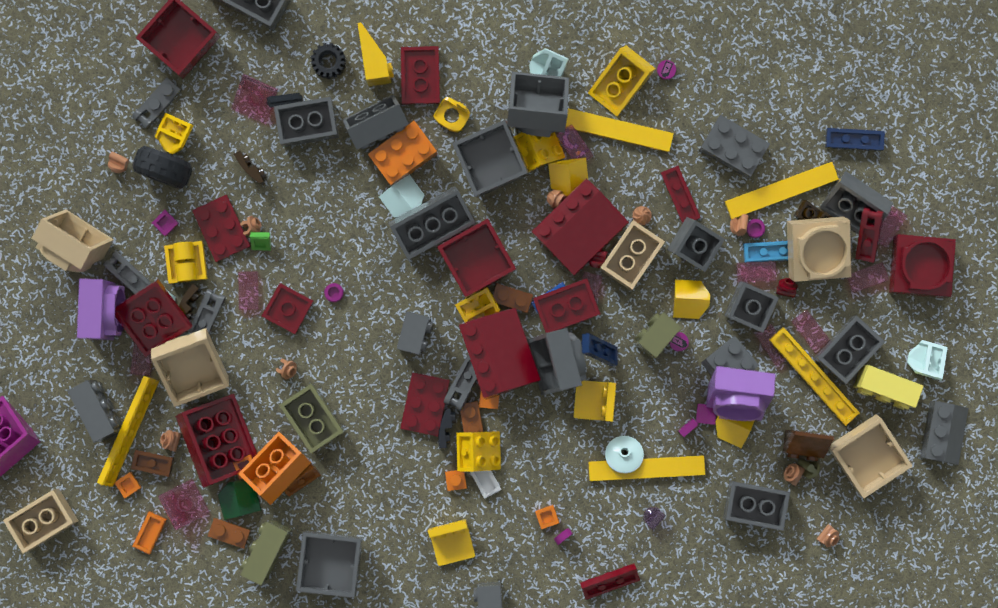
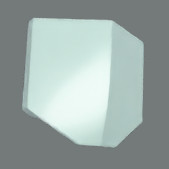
(548, 63)
(402, 196)
(928, 359)

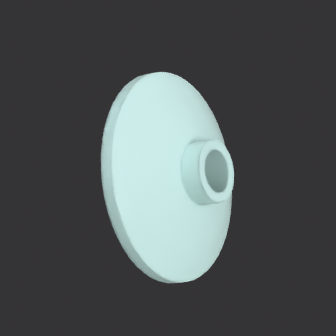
(620, 462)

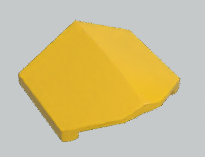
(173, 133)
(567, 174)
(690, 299)
(477, 305)
(733, 431)

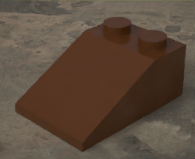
(806, 444)

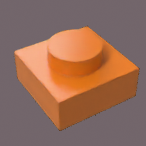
(455, 480)

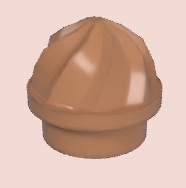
(555, 197)
(642, 215)

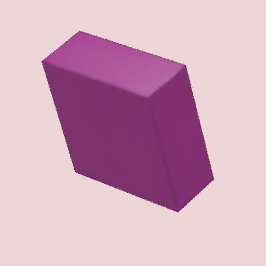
(165, 223)
(705, 414)
(688, 427)

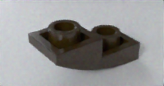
(253, 171)
(809, 211)
(190, 296)

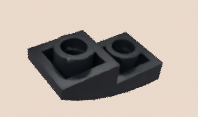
(447, 422)

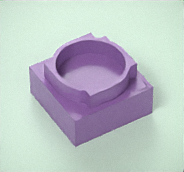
(97, 309)
(740, 393)

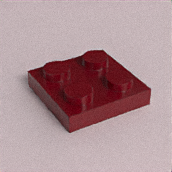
(287, 308)

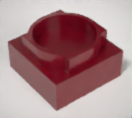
(178, 37)
(476, 258)
(922, 266)

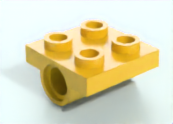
(185, 262)

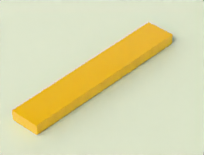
(619, 130)
(781, 190)
(814, 376)
(128, 431)
(650, 468)

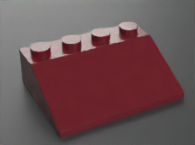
(580, 227)
(499, 353)
(216, 439)

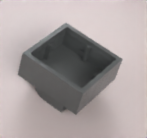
(538, 103)
(491, 158)
(558, 360)
(329, 564)

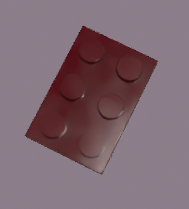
(420, 75)
(221, 228)
(566, 306)
(424, 404)

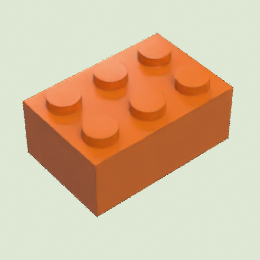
(403, 153)
(274, 468)

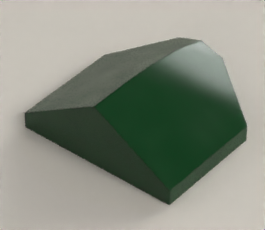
(238, 499)

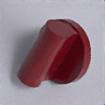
(599, 259)
(786, 287)

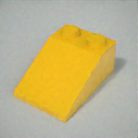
(376, 66)
(621, 80)

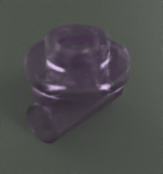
(653, 517)

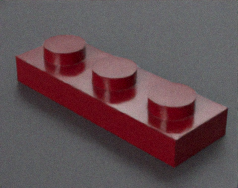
(680, 194)
(610, 581)

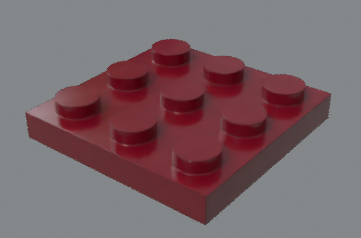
(152, 317)

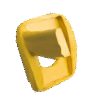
(446, 104)

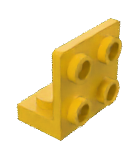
(539, 149)
(595, 401)
(478, 451)
(451, 542)

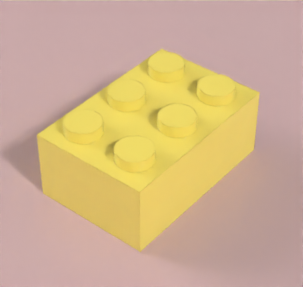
(887, 387)

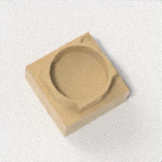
(70, 241)
(819, 249)
(189, 367)
(870, 456)

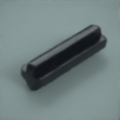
(283, 99)

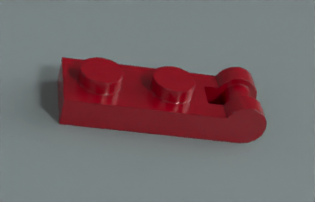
(869, 235)

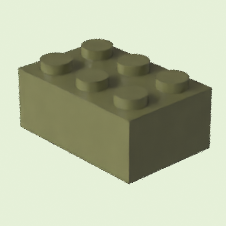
(657, 335)
(312, 418)
(265, 551)

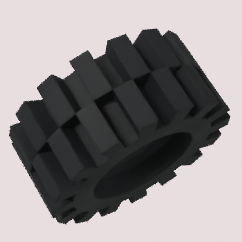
(323, 50)

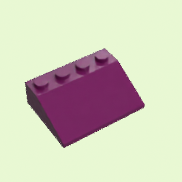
(15, 436)

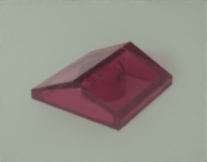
(252, 98)
(183, 504)

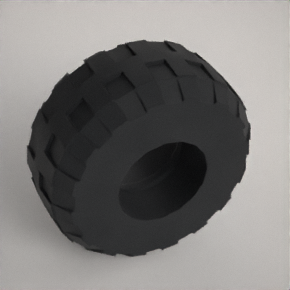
(162, 167)

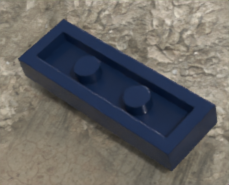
(854, 139)
(599, 349)

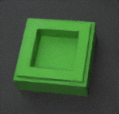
(260, 241)

